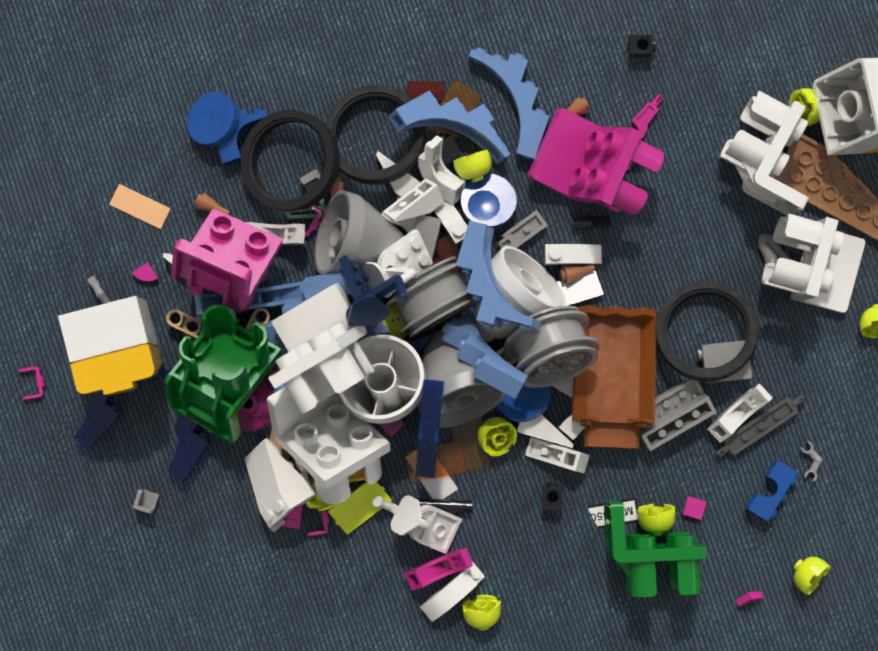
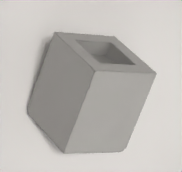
(310, 179)
(146, 501)

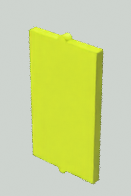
(358, 506)

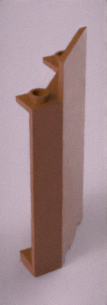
(619, 389)

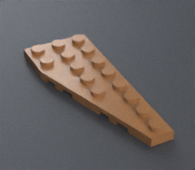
(830, 186)

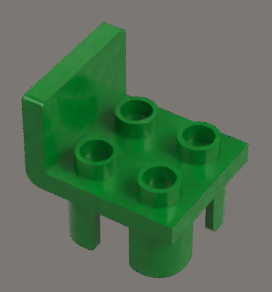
(219, 371)
(641, 552)

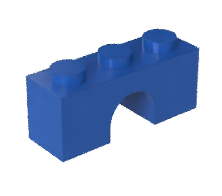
(766, 506)

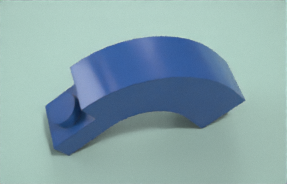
(229, 149)

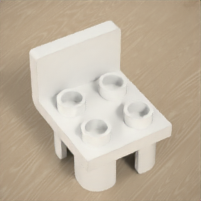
(760, 160)
(826, 265)
(321, 349)
(327, 443)

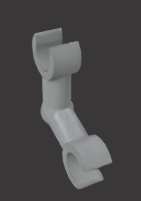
(98, 290)
(817, 460)

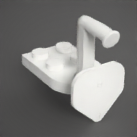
(404, 258)
(423, 523)

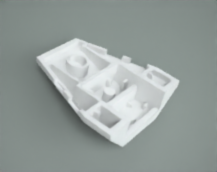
(276, 484)

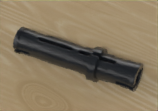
(448, 505)

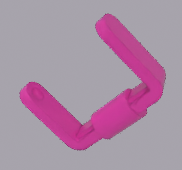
(315, 222)
(39, 380)
(325, 520)

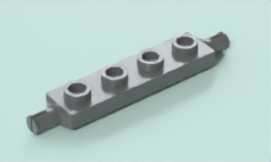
(760, 425)

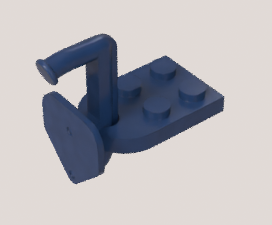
(367, 307)

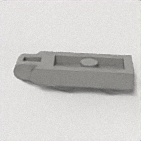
(523, 231)

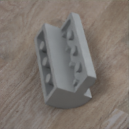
(677, 412)

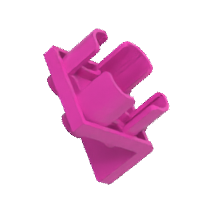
(591, 161)
(226, 259)

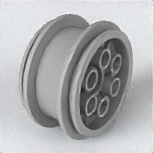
(433, 297)
(556, 349)

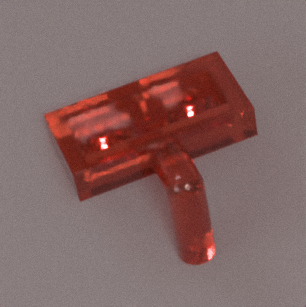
(417, 88)
(446, 248)

